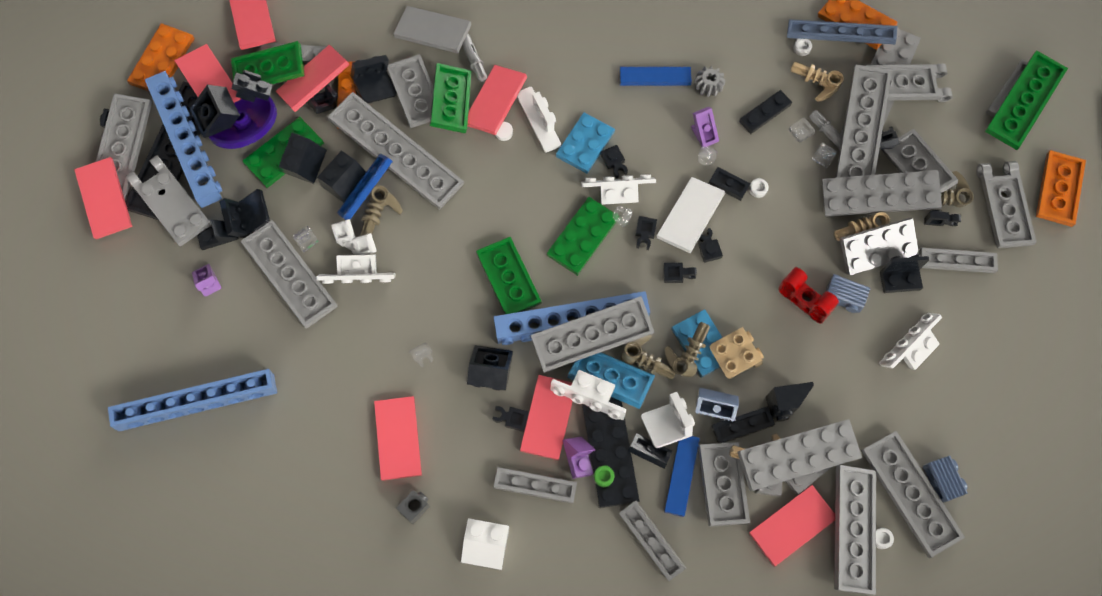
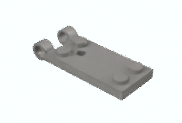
(904, 86)
(174, 208)
(1007, 214)

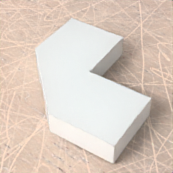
(345, 237)

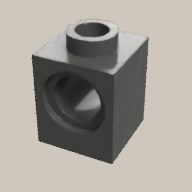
(413, 516)

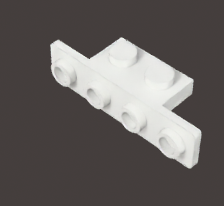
(539, 118)
(618, 190)
(356, 268)
(915, 344)
(590, 391)

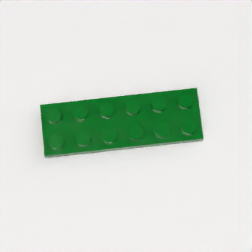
(1026, 100)

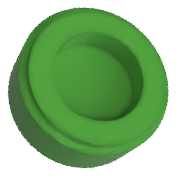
(604, 476)

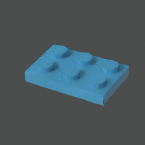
(585, 143)
(707, 362)

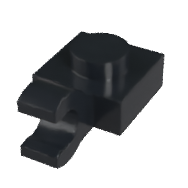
(675, 272)

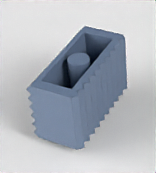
(849, 293)
(717, 404)
(945, 478)

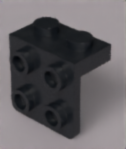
(372, 79)
(246, 215)

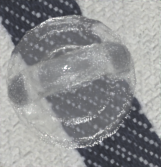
(707, 153)
(625, 216)

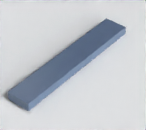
(842, 31)

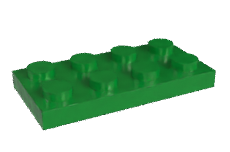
(273, 64)
(450, 98)
(266, 159)
(582, 236)
(508, 276)

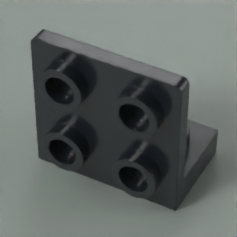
(903, 274)

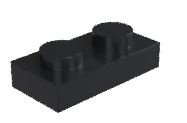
(251, 86)
(729, 183)
(644, 448)

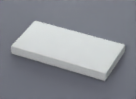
(690, 214)

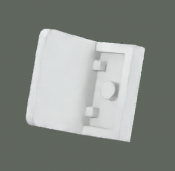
(669, 422)

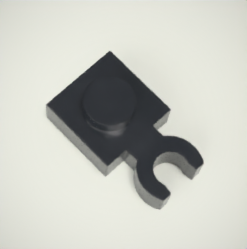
(889, 139)
(614, 159)
(939, 218)
(645, 230)
(709, 248)
(515, 418)

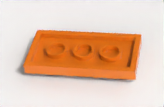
(854, 12)
(160, 54)
(1061, 188)

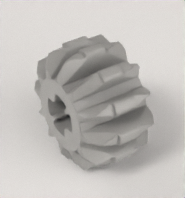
(709, 81)

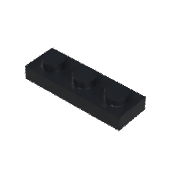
(765, 111)
(743, 425)

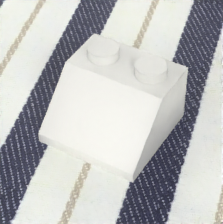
(484, 544)

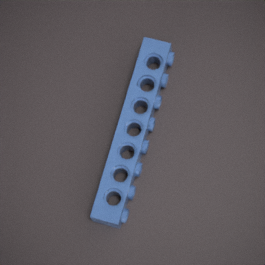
(204, 194)
(559, 313)
(192, 400)

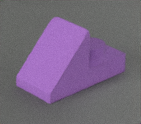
(705, 127)
(206, 280)
(578, 458)

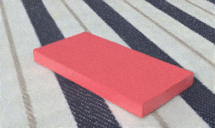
(252, 23)
(203, 69)
(317, 74)
(495, 99)
(103, 198)
(546, 421)
(397, 438)
(793, 525)

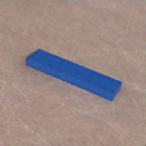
(655, 76)
(364, 187)
(681, 476)

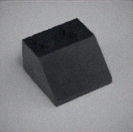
(214, 110)
(302, 158)
(341, 176)
(489, 367)
(787, 399)

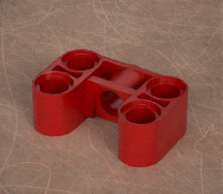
(795, 287)

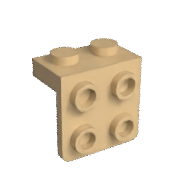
(736, 353)

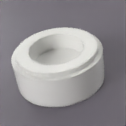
(802, 47)
(505, 132)
(758, 188)
(884, 538)

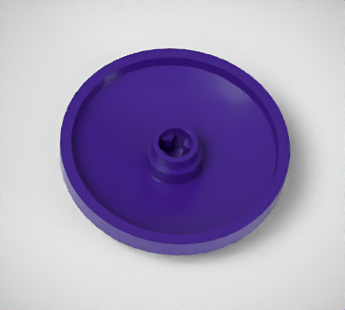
(253, 123)

